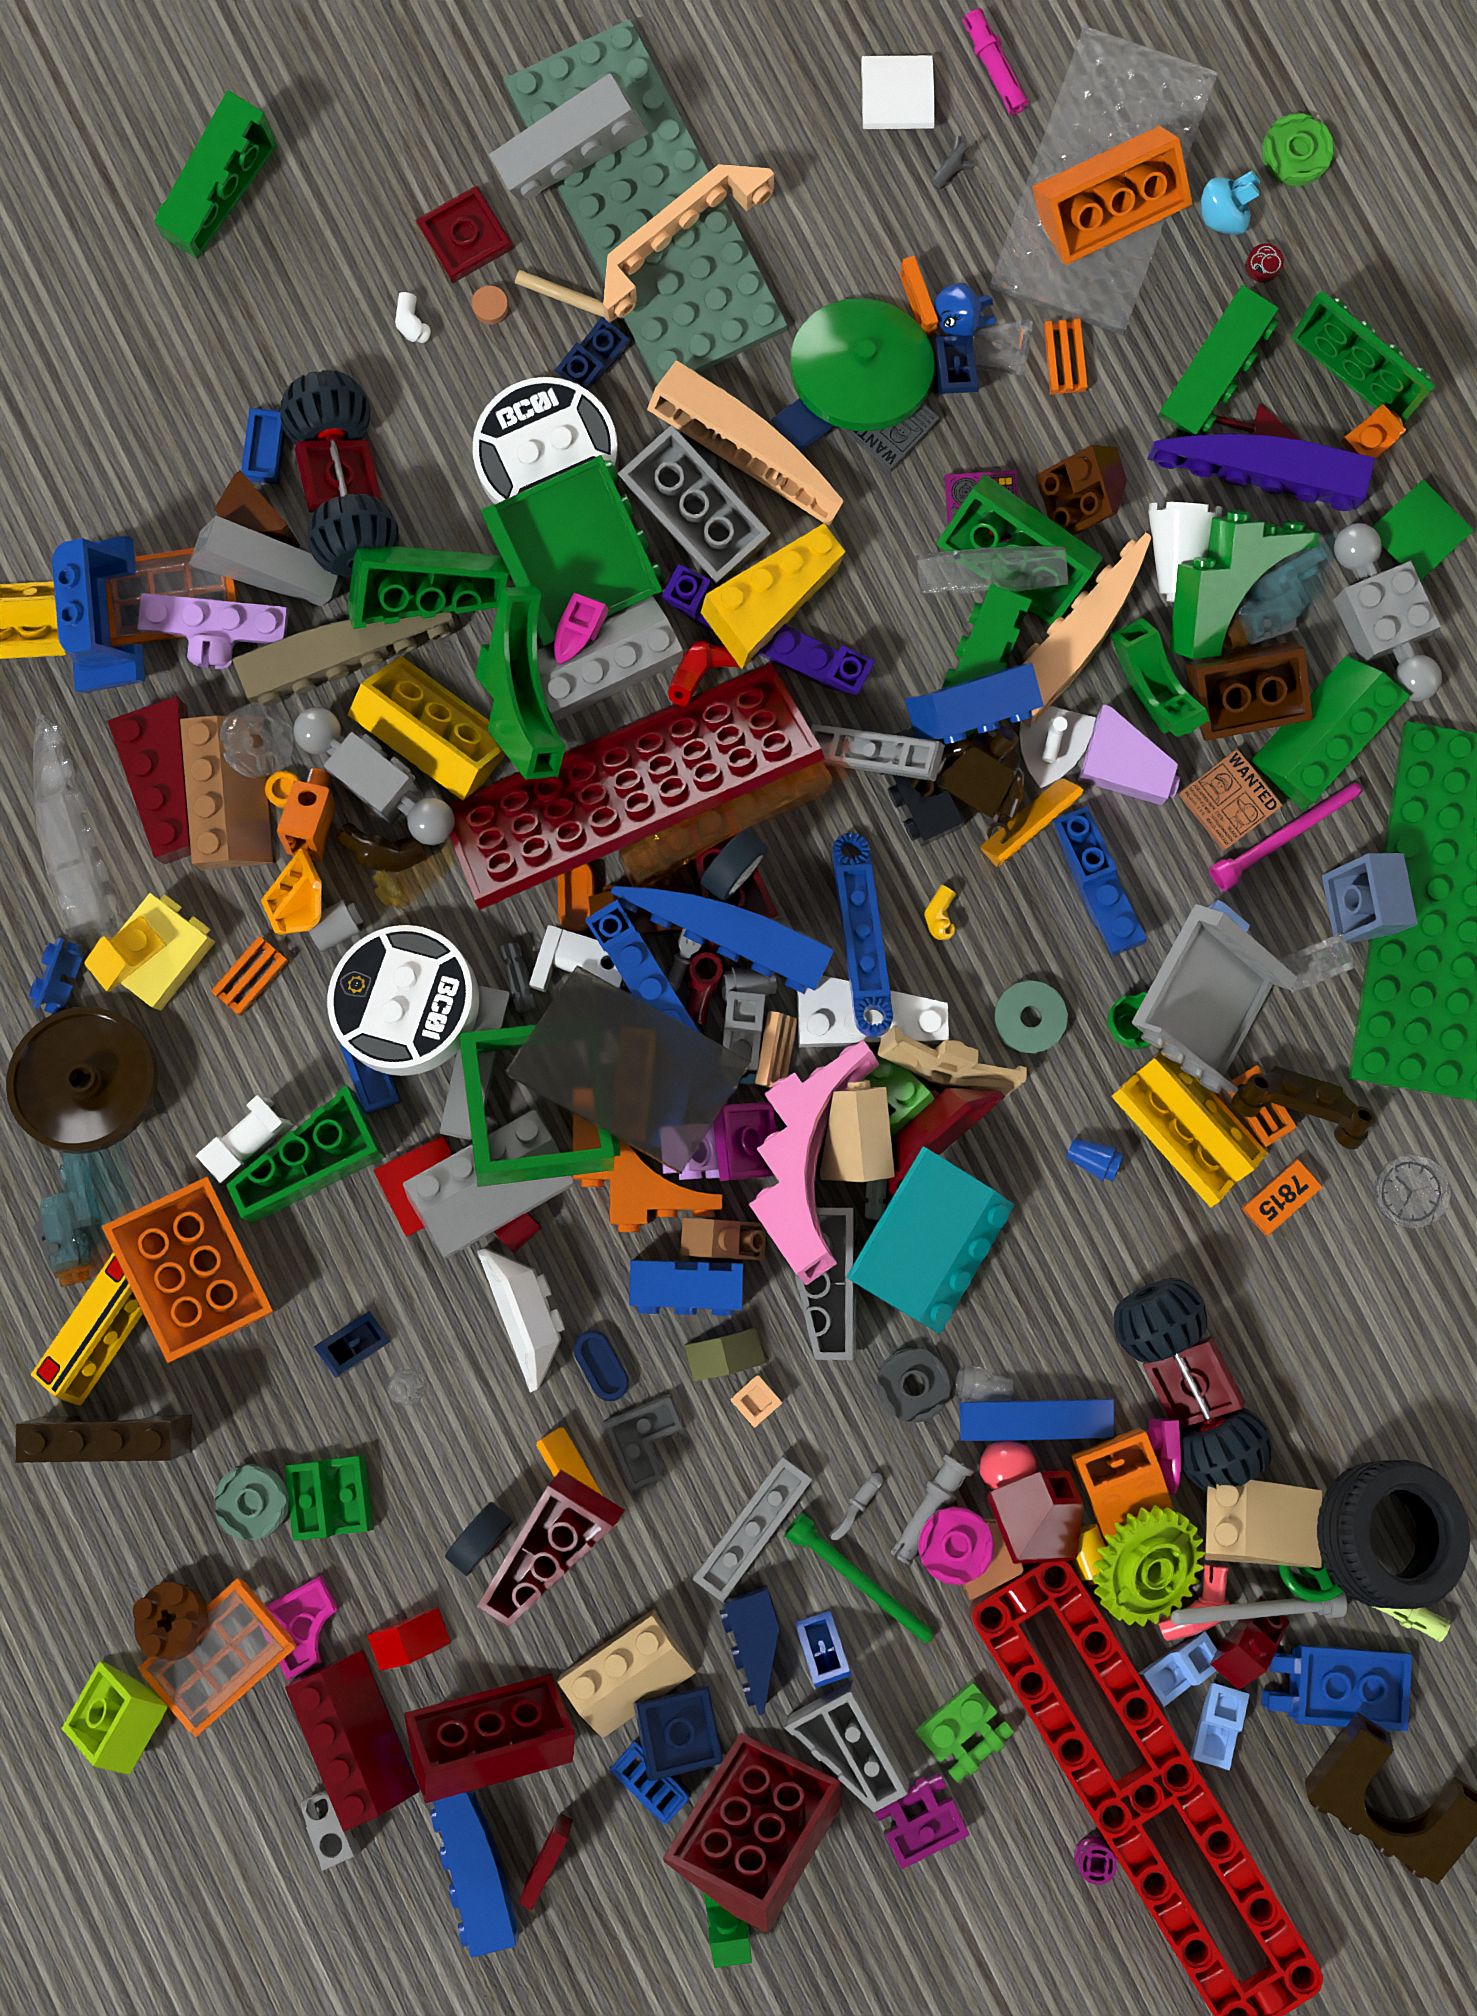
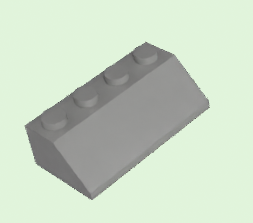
(695, 505)
(625, 652)
(462, 1213)

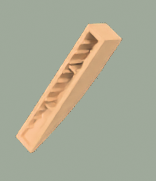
(742, 439)

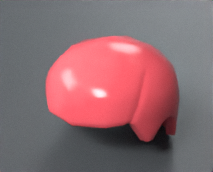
(1006, 1463)

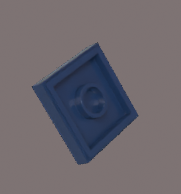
(678, 1733)

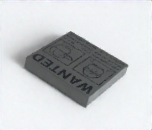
(894, 443)

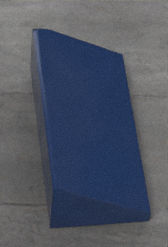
(800, 425)

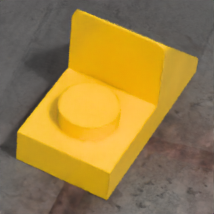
(124, 953)

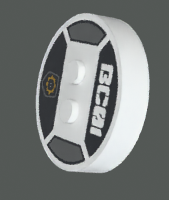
(539, 433)
(402, 1000)

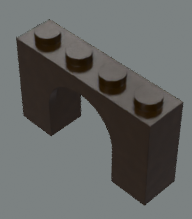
(98, 1441)
(1426, 1842)

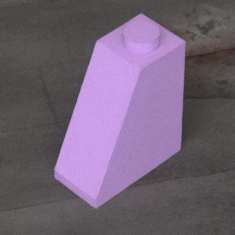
(1127, 761)

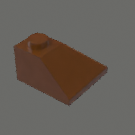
(247, 507)

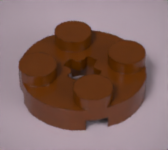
(151, 1615)

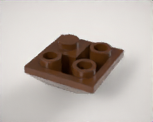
(1083, 488)

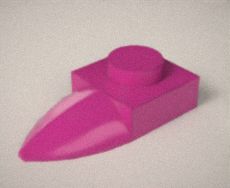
(578, 626)
(1165, 1441)

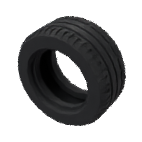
(1440, 1532)

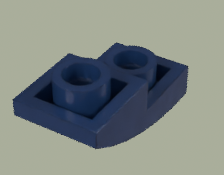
(594, 356)

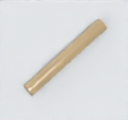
(560, 293)

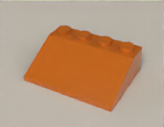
(187, 1270)

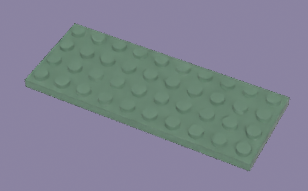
(703, 290)

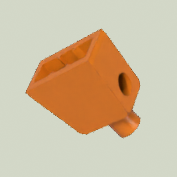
(308, 815)

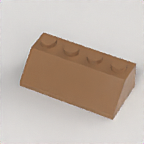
(224, 808)

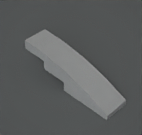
(491, 1015)

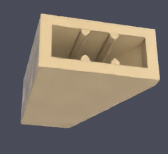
(858, 1135)

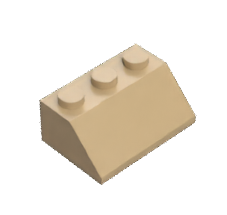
(626, 1669)

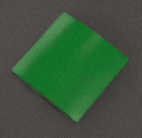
(1421, 529)
(329, 1497)

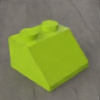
(114, 1719)

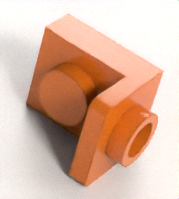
(1375, 433)

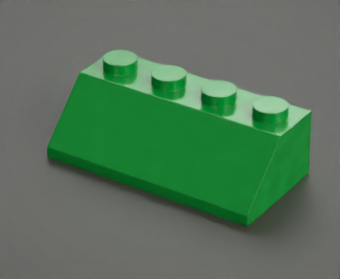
(1001, 511)
(1345, 715)

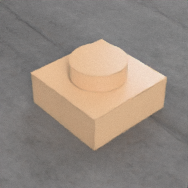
(756, 1400)

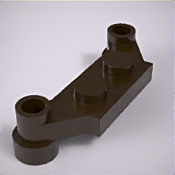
(1309, 1097)

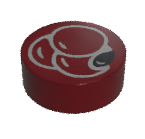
(1264, 263)

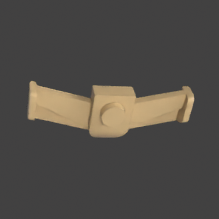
(949, 1064)

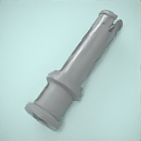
(940, 1494)

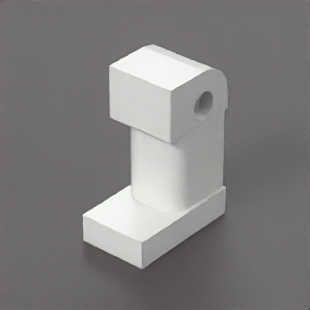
(566, 951)
(242, 1144)

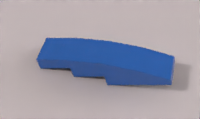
(1036, 1419)

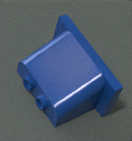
(82, 612)

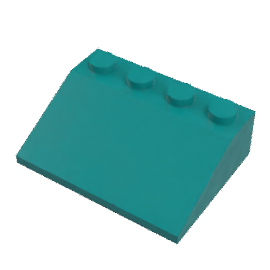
(930, 1240)

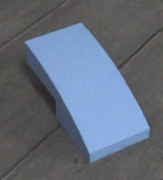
(1179, 1669)
(1218, 1726)

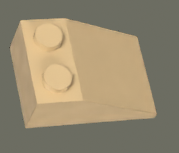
(1263, 1524)

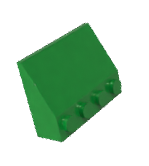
(1361, 357)

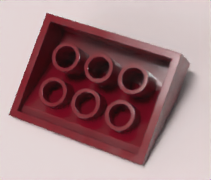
(755, 1830)

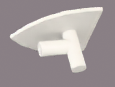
(1054, 743)

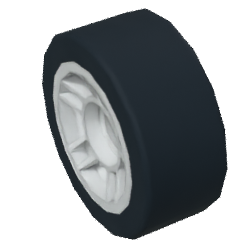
(734, 865)
(478, 1538)

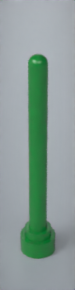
(804, 1533)

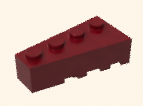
(154, 766)

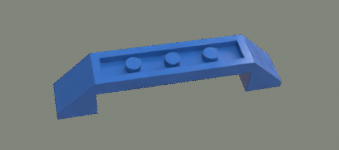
(635, 962)

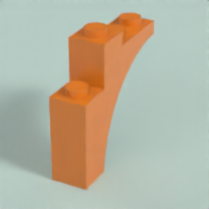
(637, 1187)

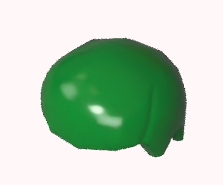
(1120, 1019)

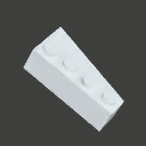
(828, 1017)

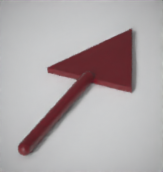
(1263, 424)

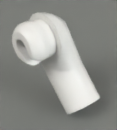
(409, 323)

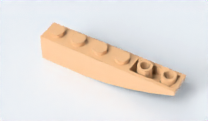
(1083, 631)

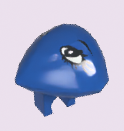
(960, 310)

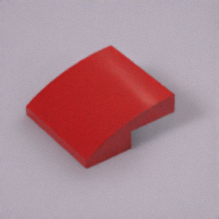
(396, 1172)

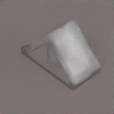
(1003, 347)
(1319, 962)

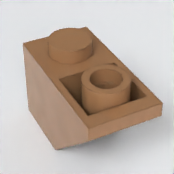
(723, 1239)

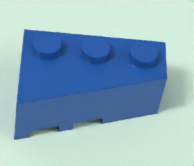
(975, 704)
(686, 1286)

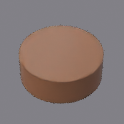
(490, 305)

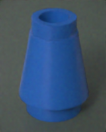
(1095, 1158)

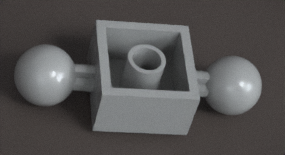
(1387, 611)
(373, 779)

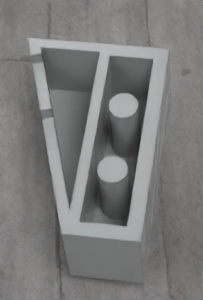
(851, 1744)

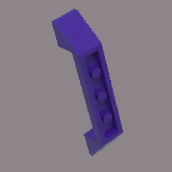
(789, 648)

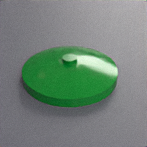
(862, 364)

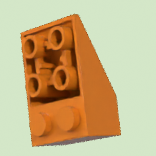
(1121, 1479)

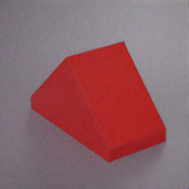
(409, 1639)

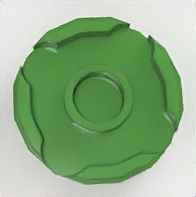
(1297, 149)

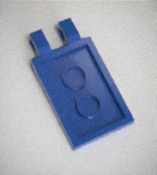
(1338, 1682)

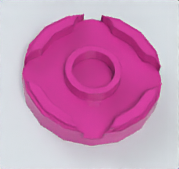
(955, 1545)

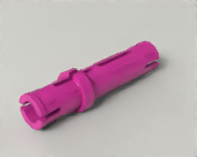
(989, 49)

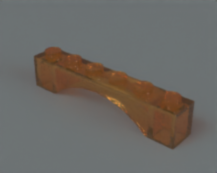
(675, 846)

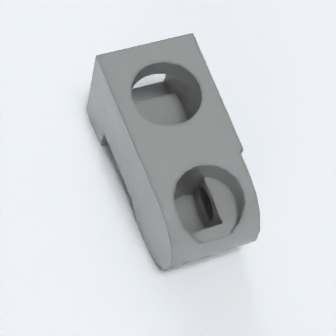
(325, 1832)

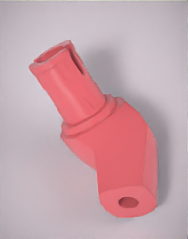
(1213, 1595)

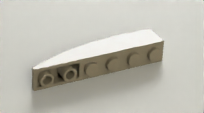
(329, 654)

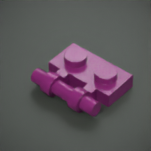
(926, 1831)

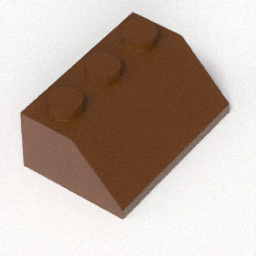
(1251, 689)

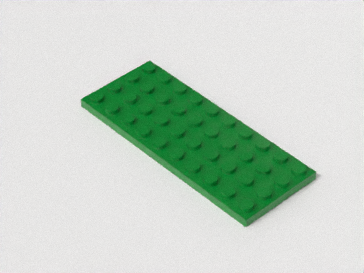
(1422, 983)

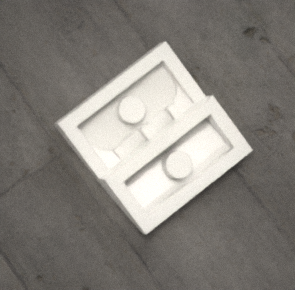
(897, 92)

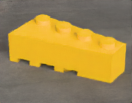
(768, 594)

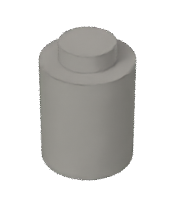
(336, 925)

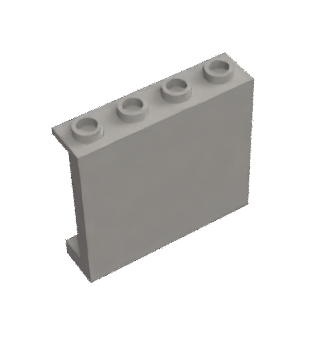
(1208, 995)

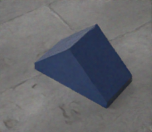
(955, 365)
(352, 1344)

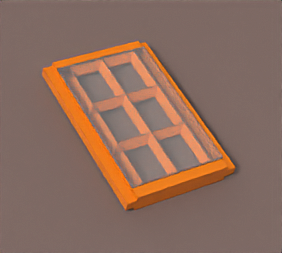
(161, 575)
(232, 1656)

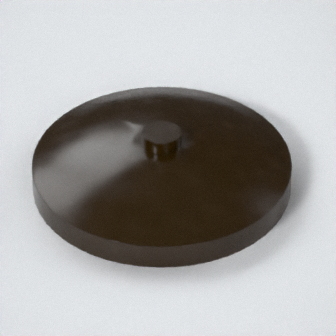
(82, 1080)

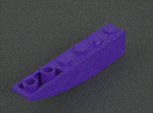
(1274, 464)

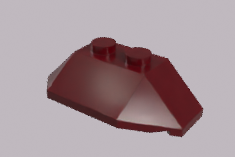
(938, 1126)

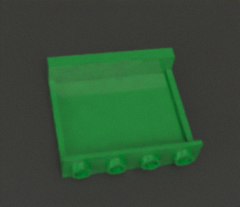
(574, 539)

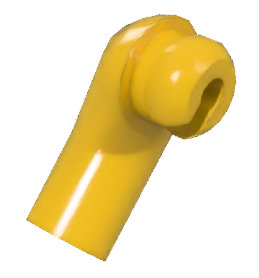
(937, 916)

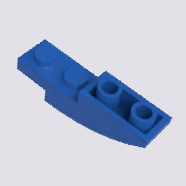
(1097, 881)

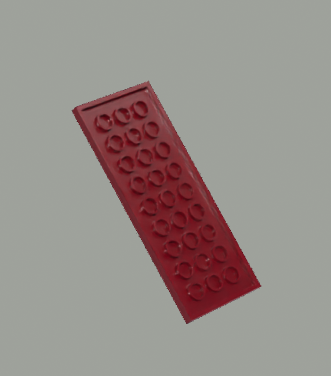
(631, 785)

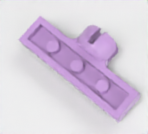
(212, 625)

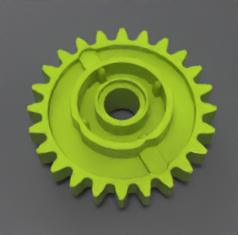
(1148, 1565)

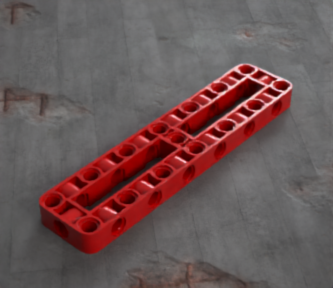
(1266, 1992)

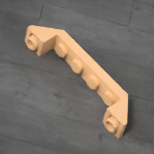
(744, 183)

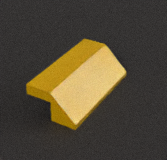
(28, 620)
(1190, 1127)

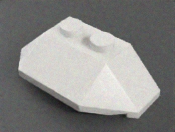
(525, 1313)

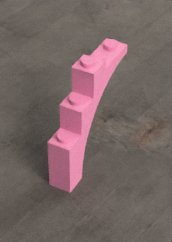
(792, 1155)

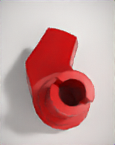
(693, 667)

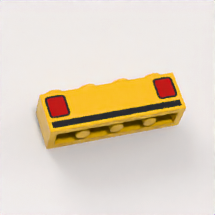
(90, 1336)

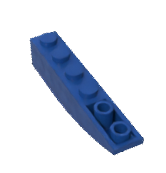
(737, 932)
(476, 1874)

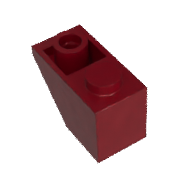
(1249, 1648)

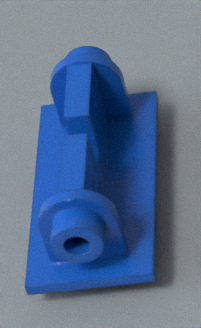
(58, 962)

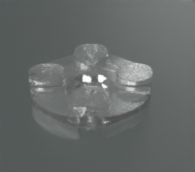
(276, 738)

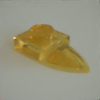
(389, 891)

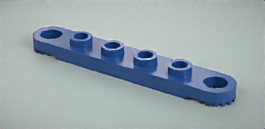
(862, 935)

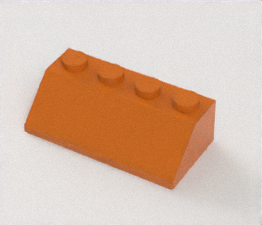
(1113, 194)

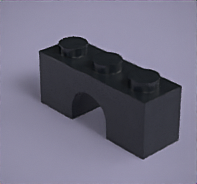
(928, 816)

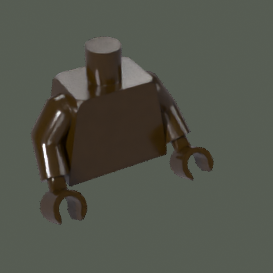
(983, 774)

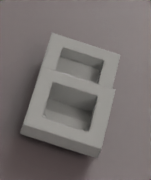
(744, 1025)

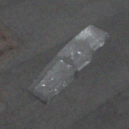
(1002, 566)

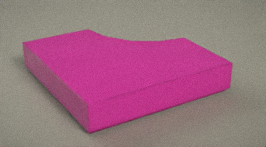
(303, 1617)

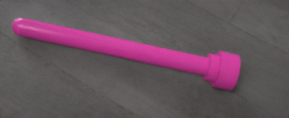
(1227, 872)

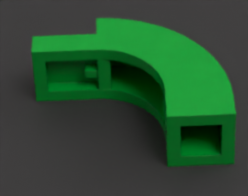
(1154, 681)

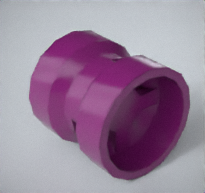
(1090, 1853)

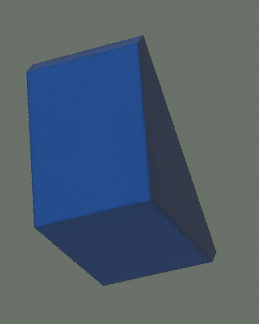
(823, 1649)

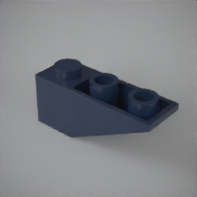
(756, 1633)

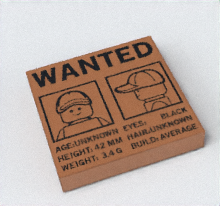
(1230, 799)

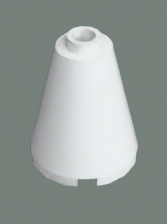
(1178, 537)

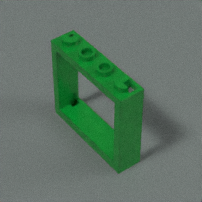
(524, 1168)

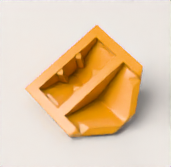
(295, 897)

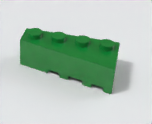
(216, 174)
(1219, 361)
(421, 582)
(992, 637)
(312, 1157)

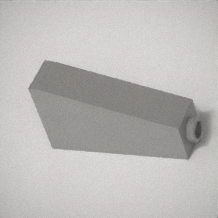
(262, 562)

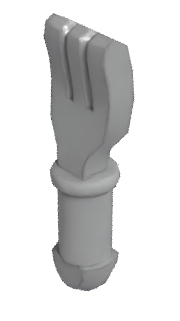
(682, 960)
(859, 1501)

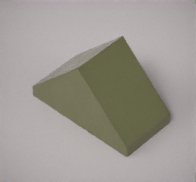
(725, 1354)

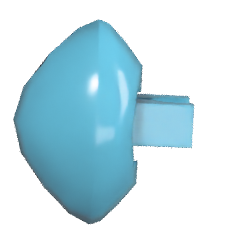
(1225, 203)

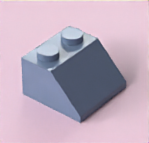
(1370, 897)

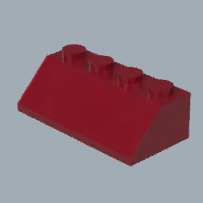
(489, 1737)
(352, 1739)

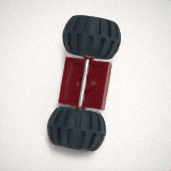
(326, 421)
(1194, 1384)

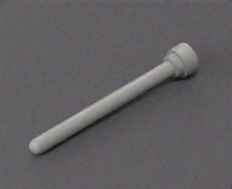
(1330, 1609)

